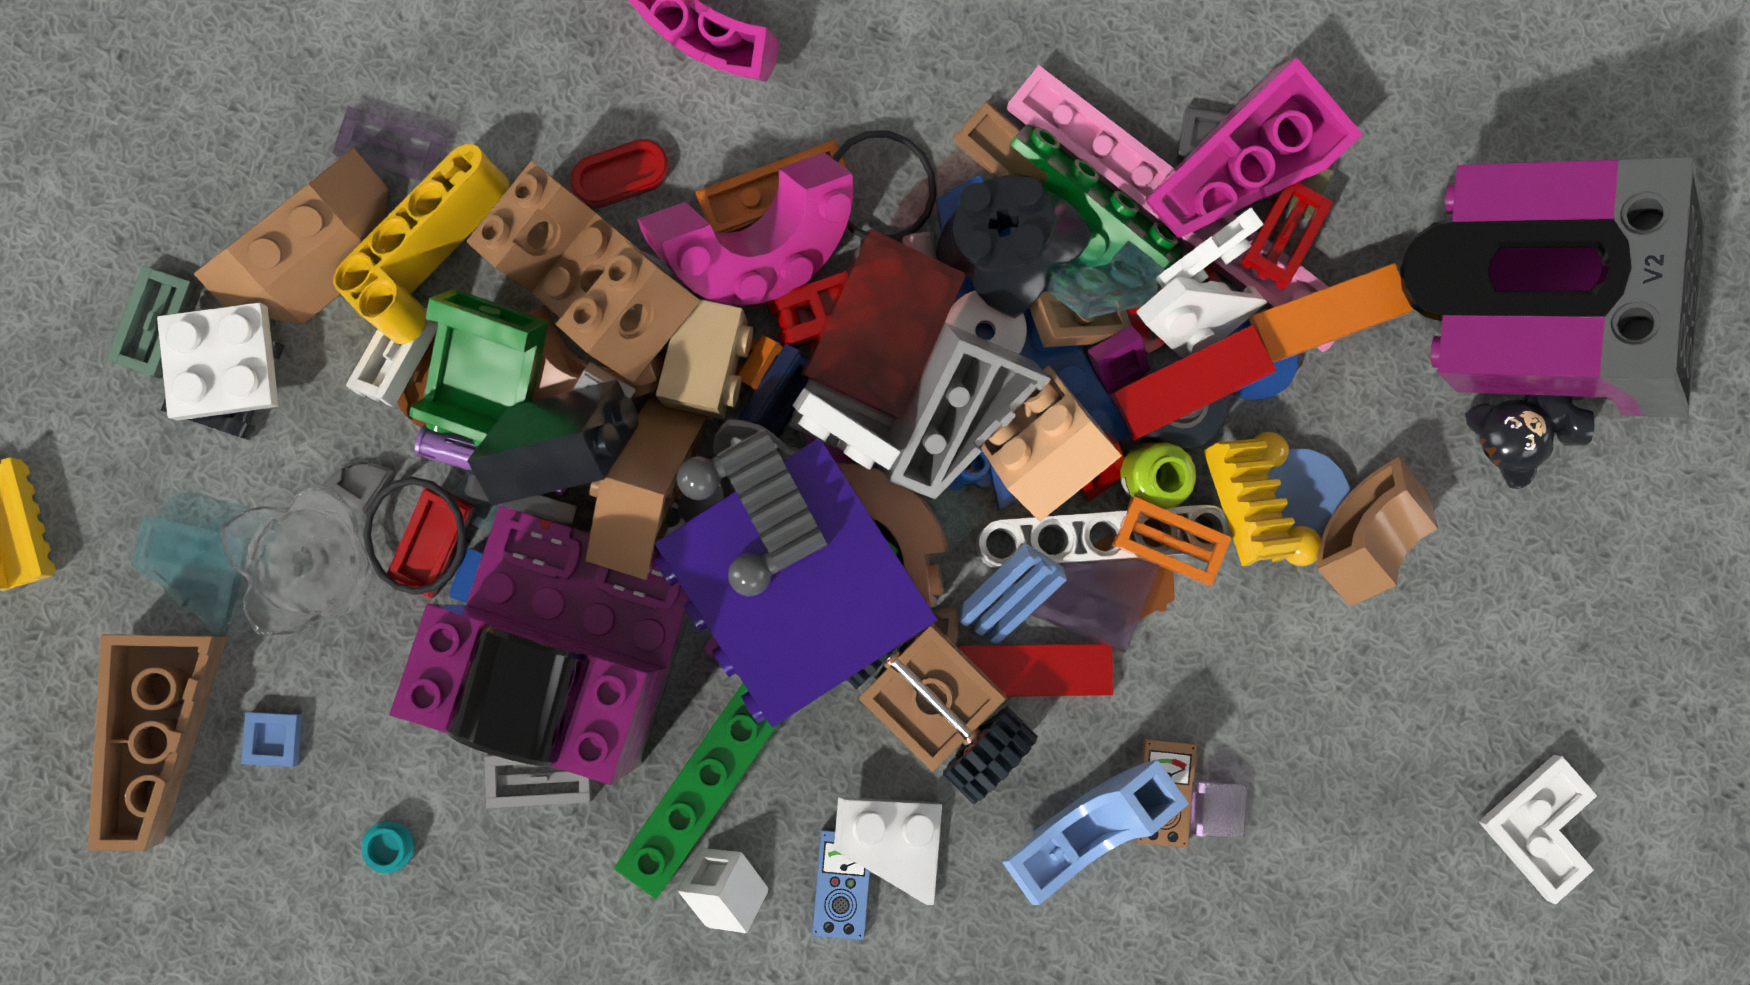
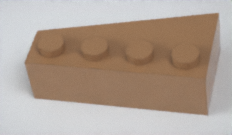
(145, 732)

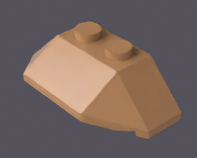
(298, 246)

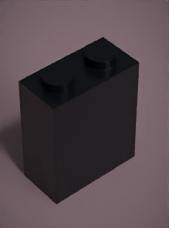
(554, 443)

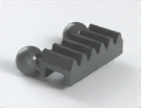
(770, 501)

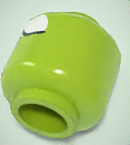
(1158, 474)

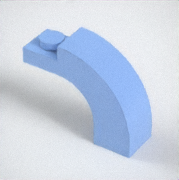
(1108, 815)

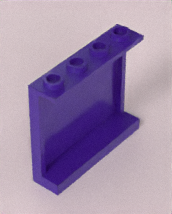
(816, 616)

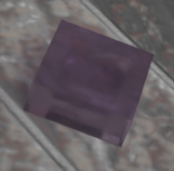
(1218, 809)

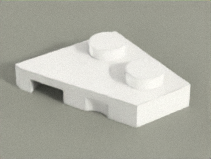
(1226, 244)
(1198, 314)

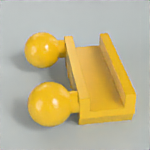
(1250, 504)
(21, 540)

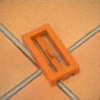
(1212, 559)

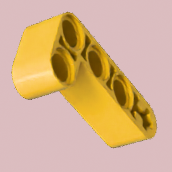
(417, 239)

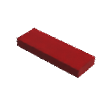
(1193, 382)
(1046, 668)

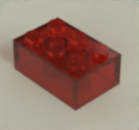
(883, 323)

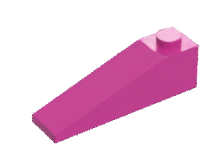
(1266, 143)

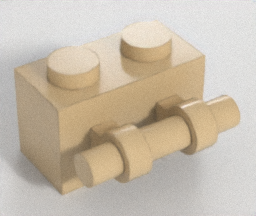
(704, 360)

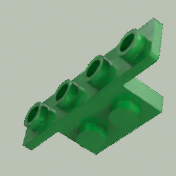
(1108, 214)

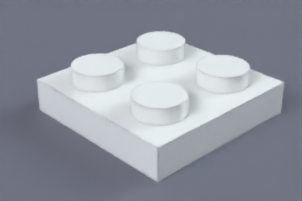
(217, 361)

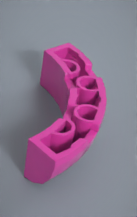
(713, 37)

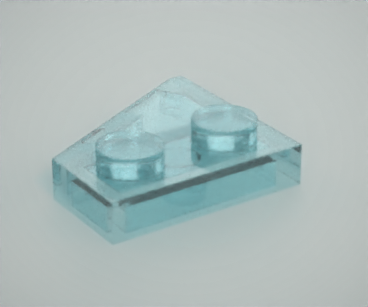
(190, 568)

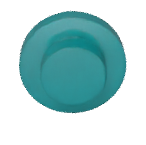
(387, 847)

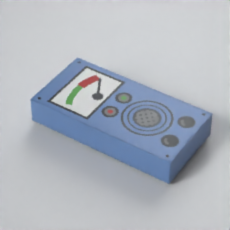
(839, 893)

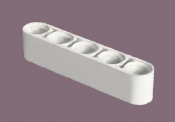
(1076, 533)

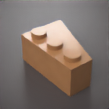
(642, 489)

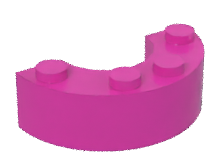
(771, 254)

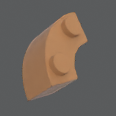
(1375, 532)

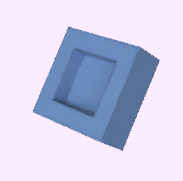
(271, 739)

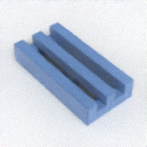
(1018, 598)

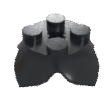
(1012, 268)

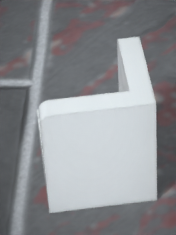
(723, 890)

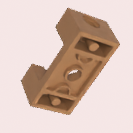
(559, 248)

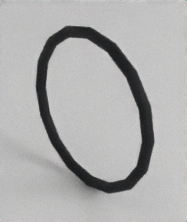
(924, 160)
(460, 527)

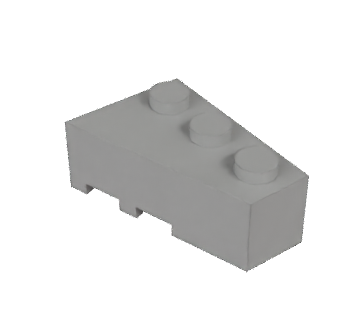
(955, 407)

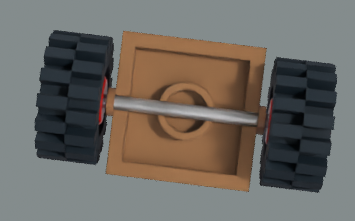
(936, 702)

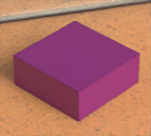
(1119, 359)

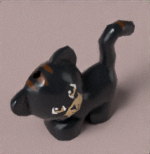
(1521, 433)

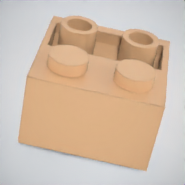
(1049, 448)

